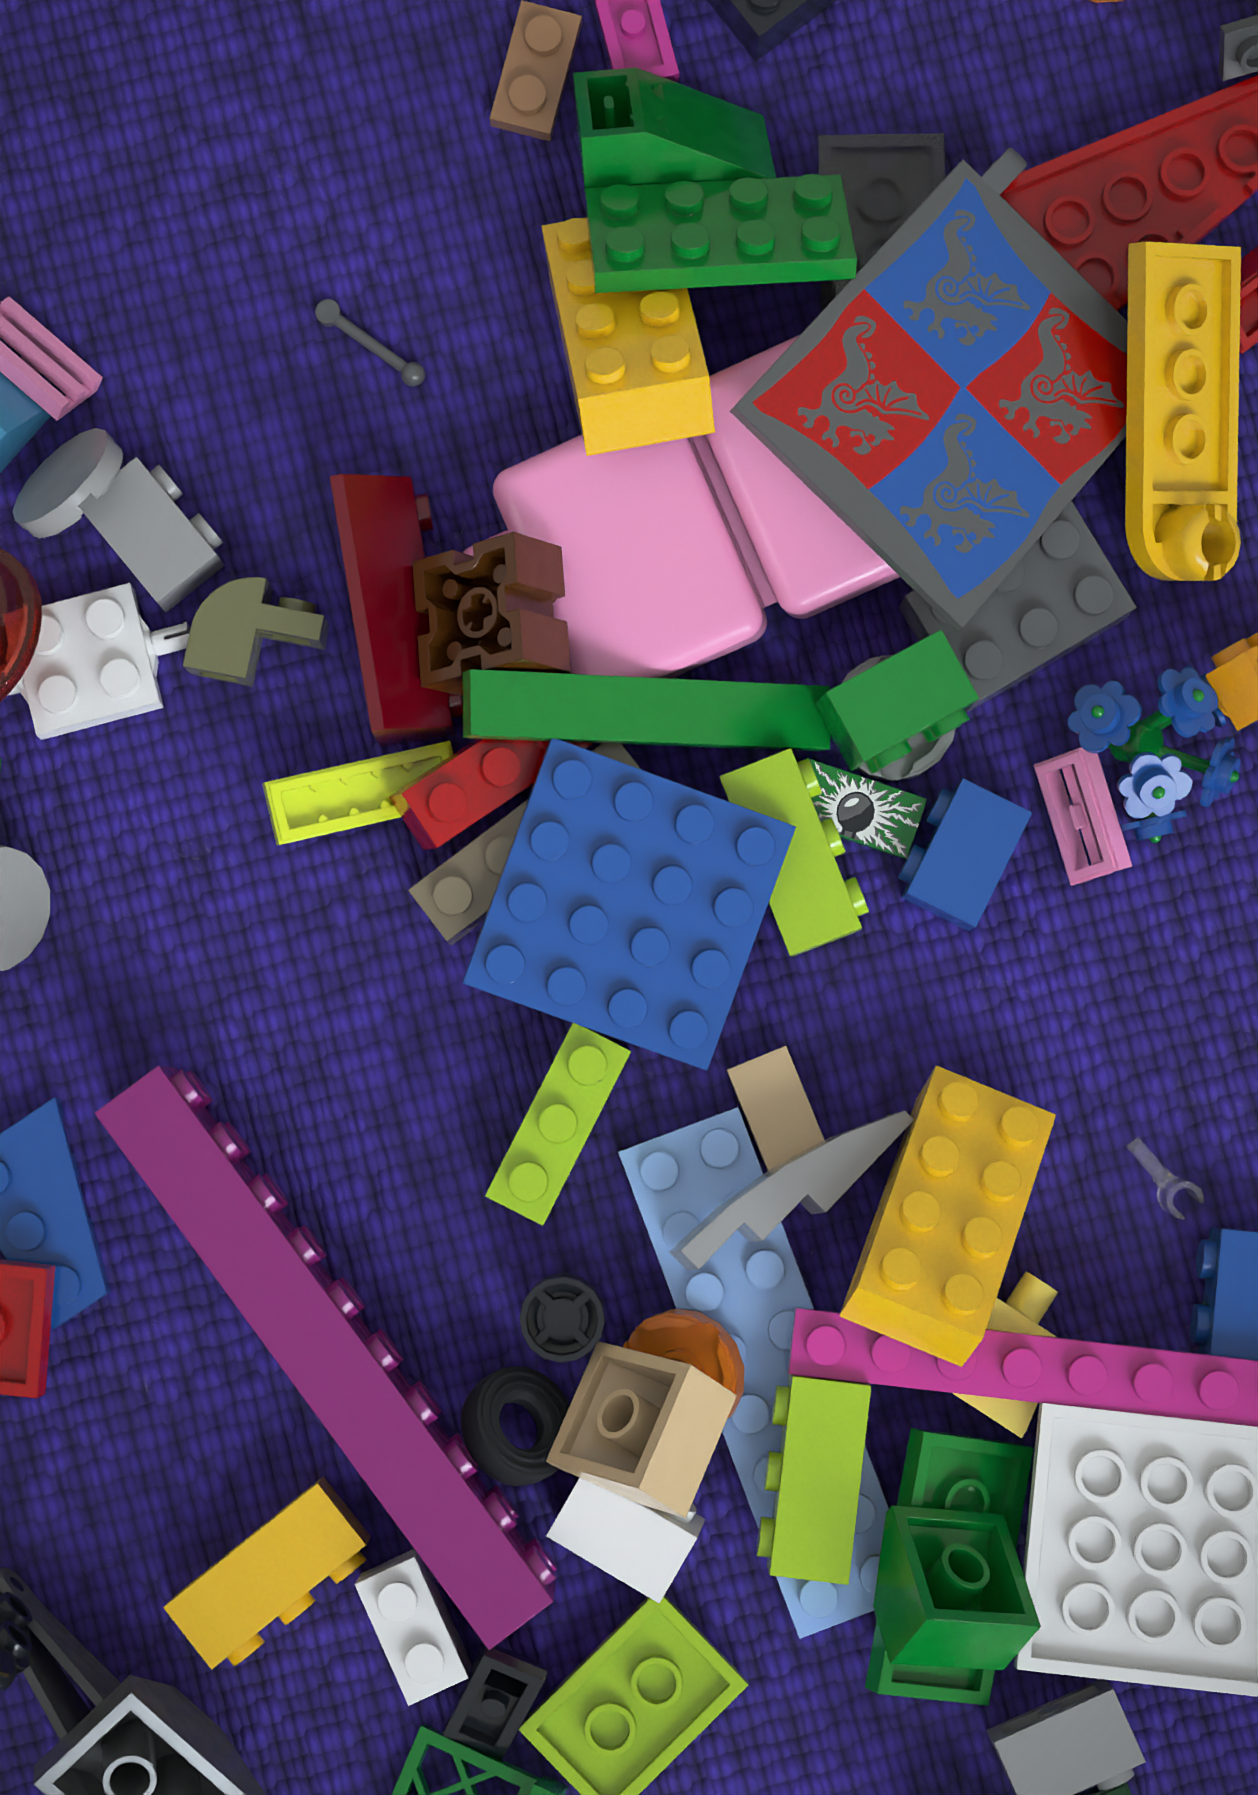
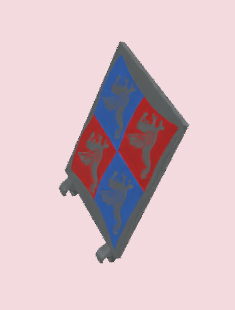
(951, 392)

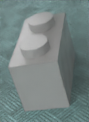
(153, 534)
(1068, 1744)

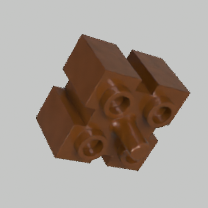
(491, 611)

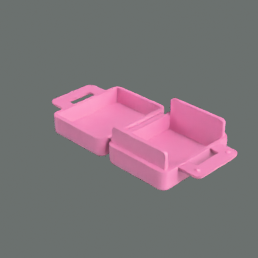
(683, 541)

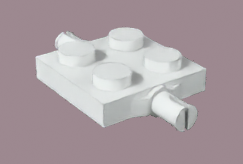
(95, 662)

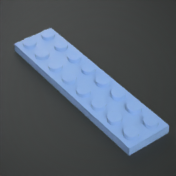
(754, 1298)

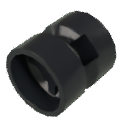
(562, 1317)

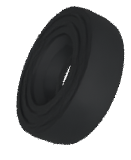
(483, 1431)

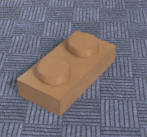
(535, 70)

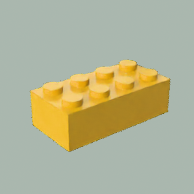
(627, 353)
(948, 1217)

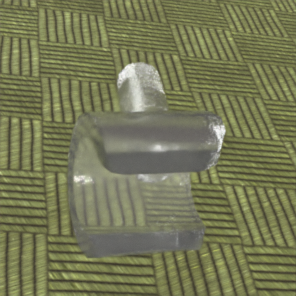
(1163, 1178)

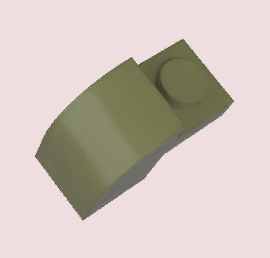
(232, 625)

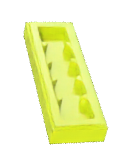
(345, 794)

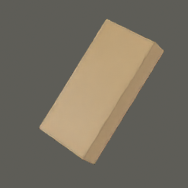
(775, 1106)

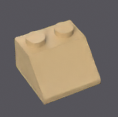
(642, 1427)

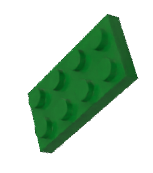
(719, 233)
(961, 1476)

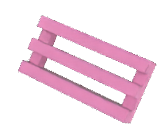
(46, 355)
(1090, 812)

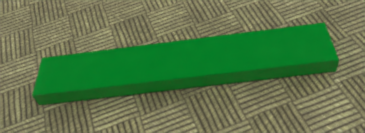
(642, 711)

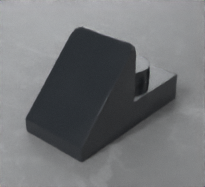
(494, 1700)

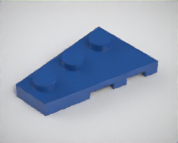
(46, 1212)

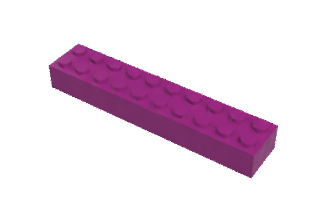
(330, 1352)

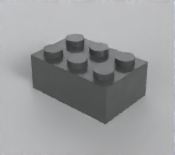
(1038, 613)

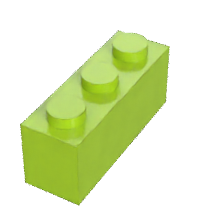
(809, 894)
(558, 1123)
(815, 1478)

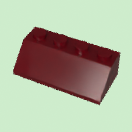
(379, 540)

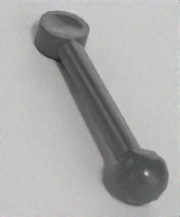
(330, 315)

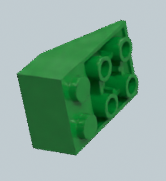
(662, 132)

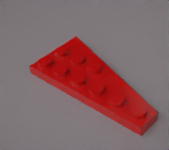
(1144, 184)

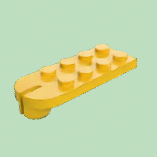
(1182, 409)

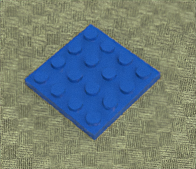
(628, 904)

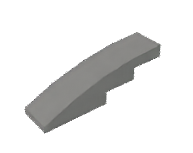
(812, 1178)

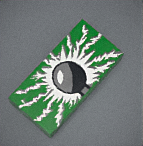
(868, 810)

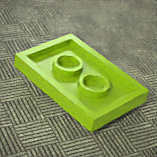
(633, 1702)

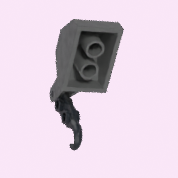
(137, 1736)

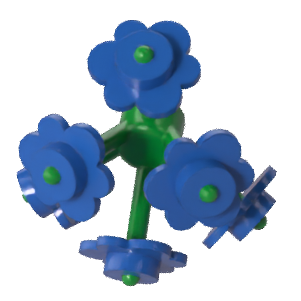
(1112, 721)

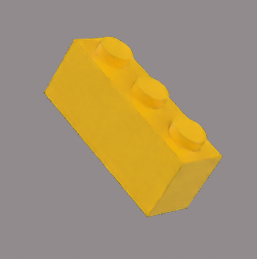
(269, 1575)

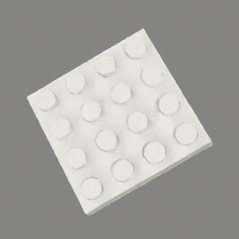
(1143, 1550)

